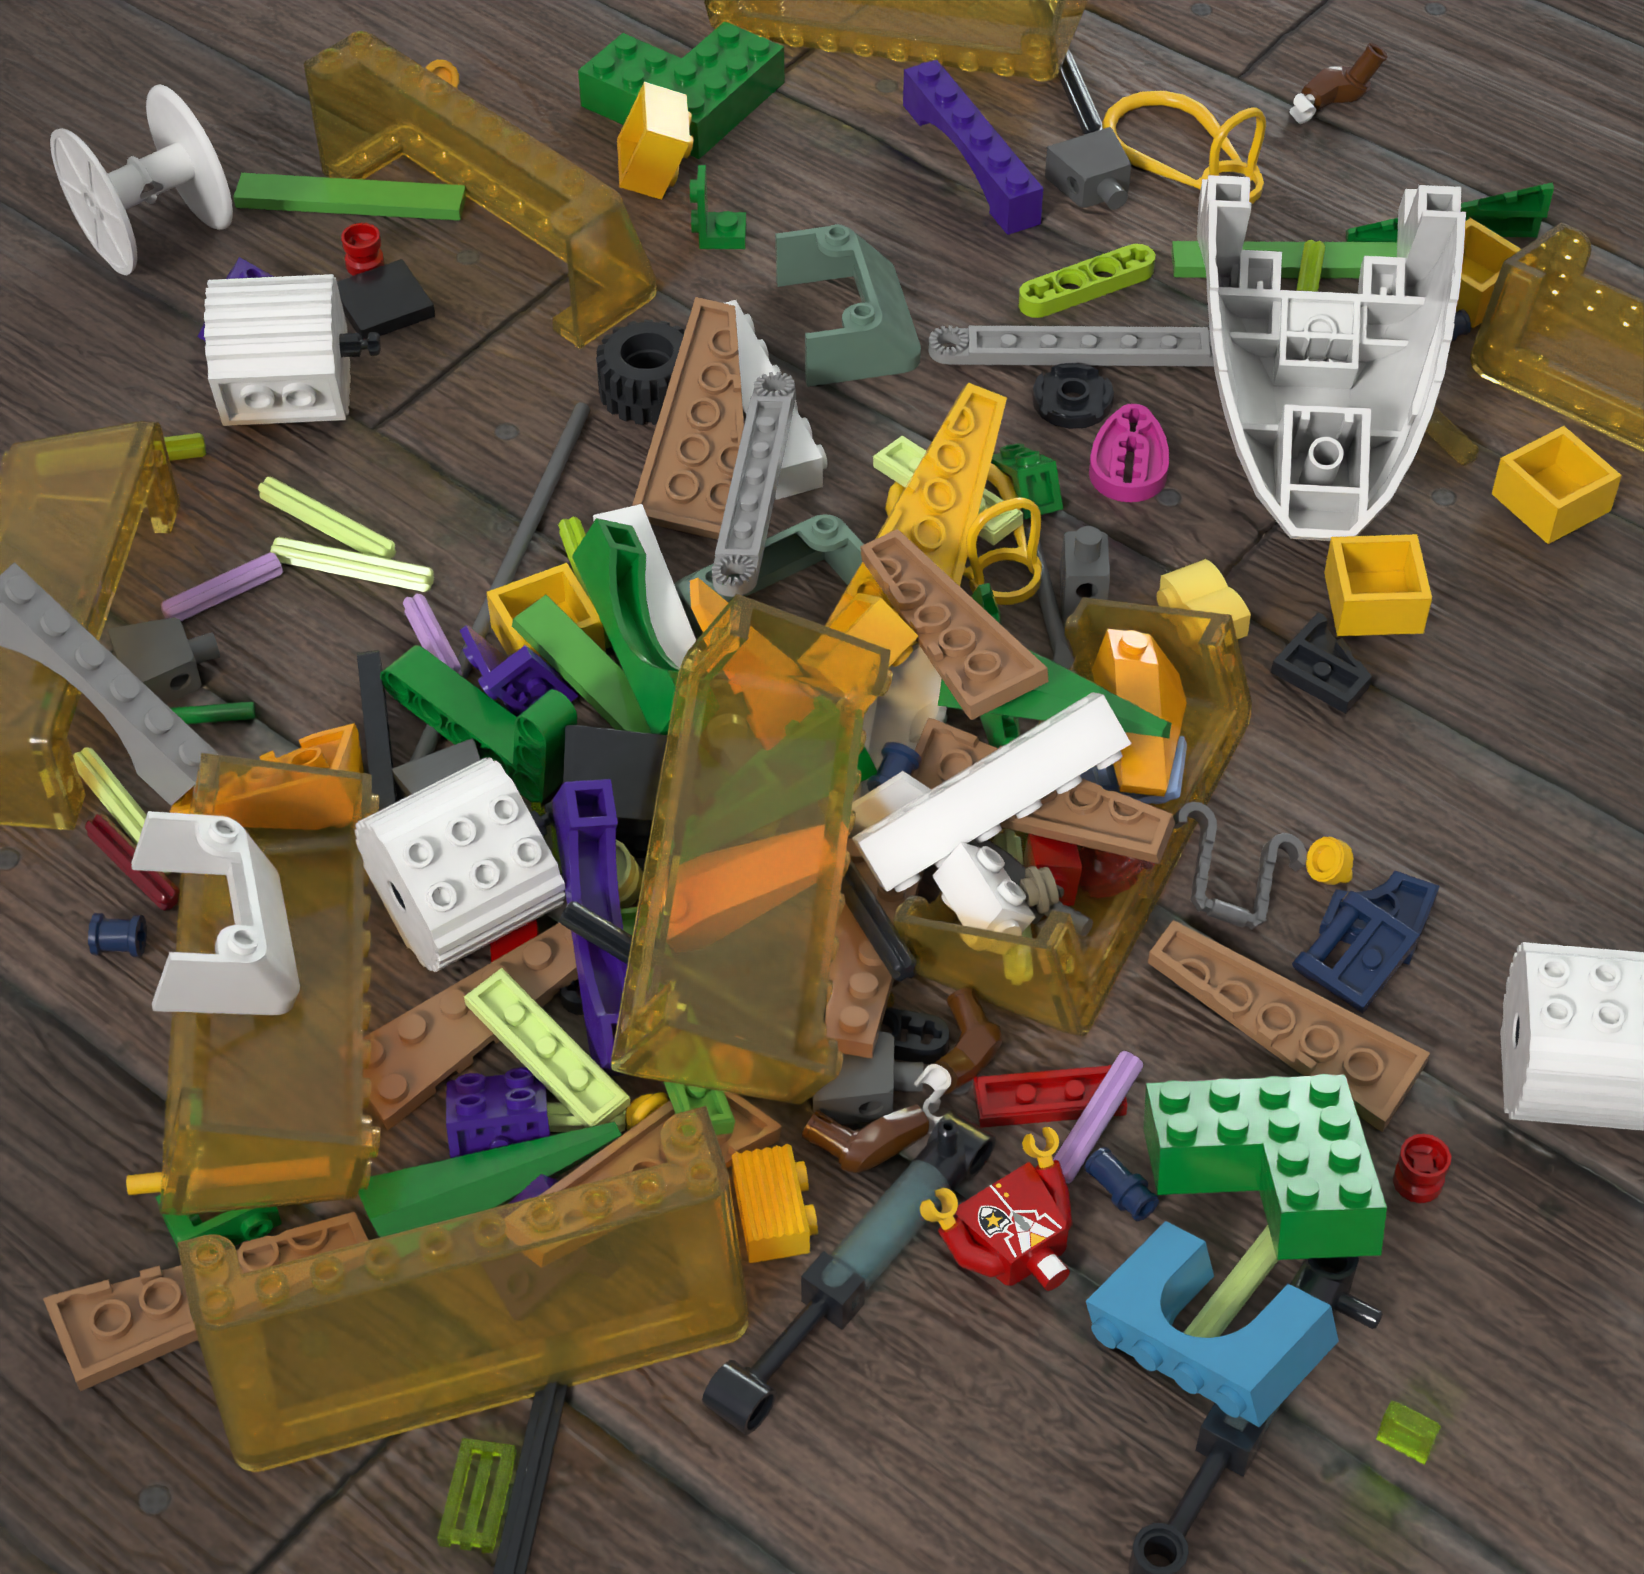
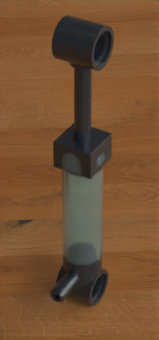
(838, 1282)
(1235, 1441)

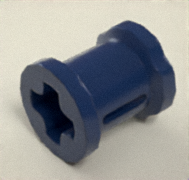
(895, 760)
(117, 935)

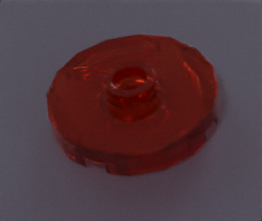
(1108, 873)

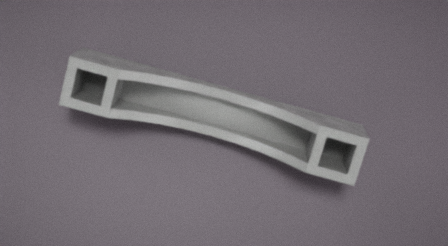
(156, 738)

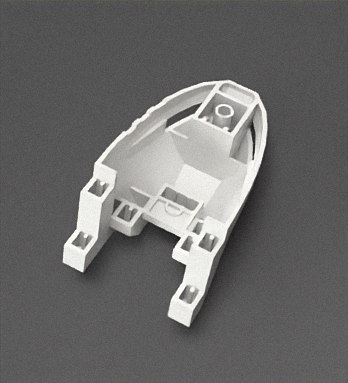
(1330, 380)

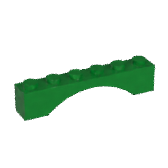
(614, 576)

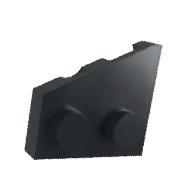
(1323, 666)

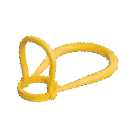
(1210, 123)
(1024, 553)

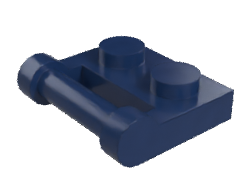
(1369, 959)

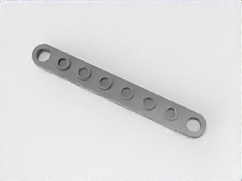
(1072, 345)
(754, 485)

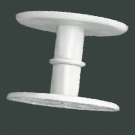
(181, 161)

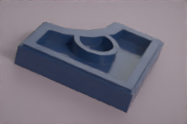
(1401, 897)

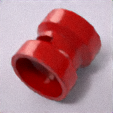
(362, 248)
(1422, 1168)

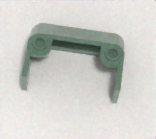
(875, 334)
(789, 552)

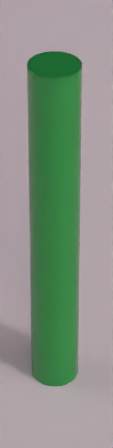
(216, 712)

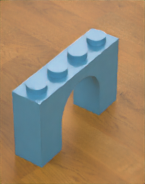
(1241, 1371)

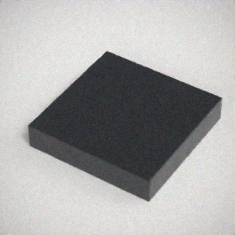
(384, 299)

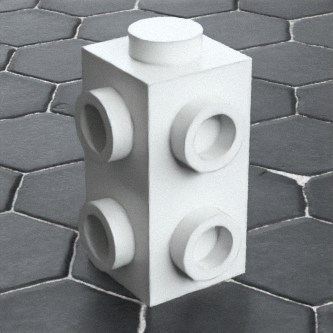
(982, 891)

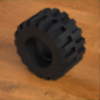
(637, 368)

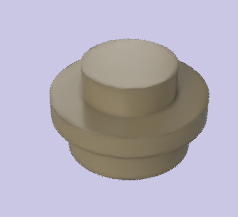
(1039, 888)

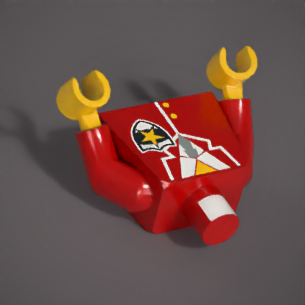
(1014, 1223)

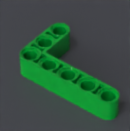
(525, 746)

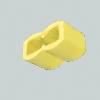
(1203, 589)

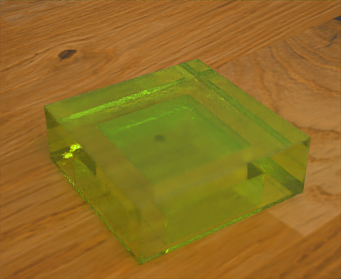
(1408, 1432)

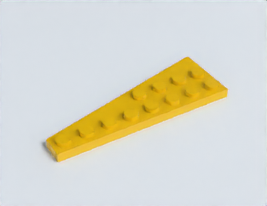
(943, 490)

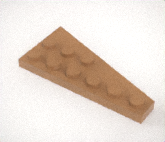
(697, 428)

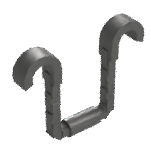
(1220, 909)

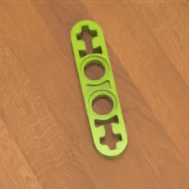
(1047, 296)

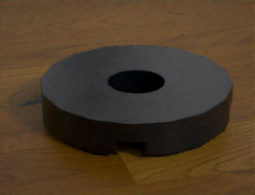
(1072, 412)

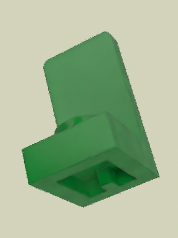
(715, 229)
(1032, 475)
(234, 1225)

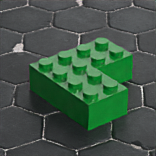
(721, 77)
(1277, 1137)

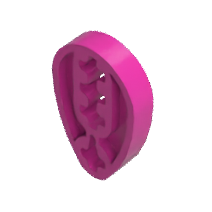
(1149, 450)

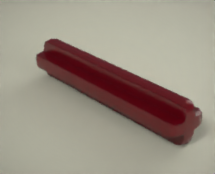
(121, 852)

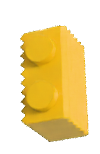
(772, 1204)

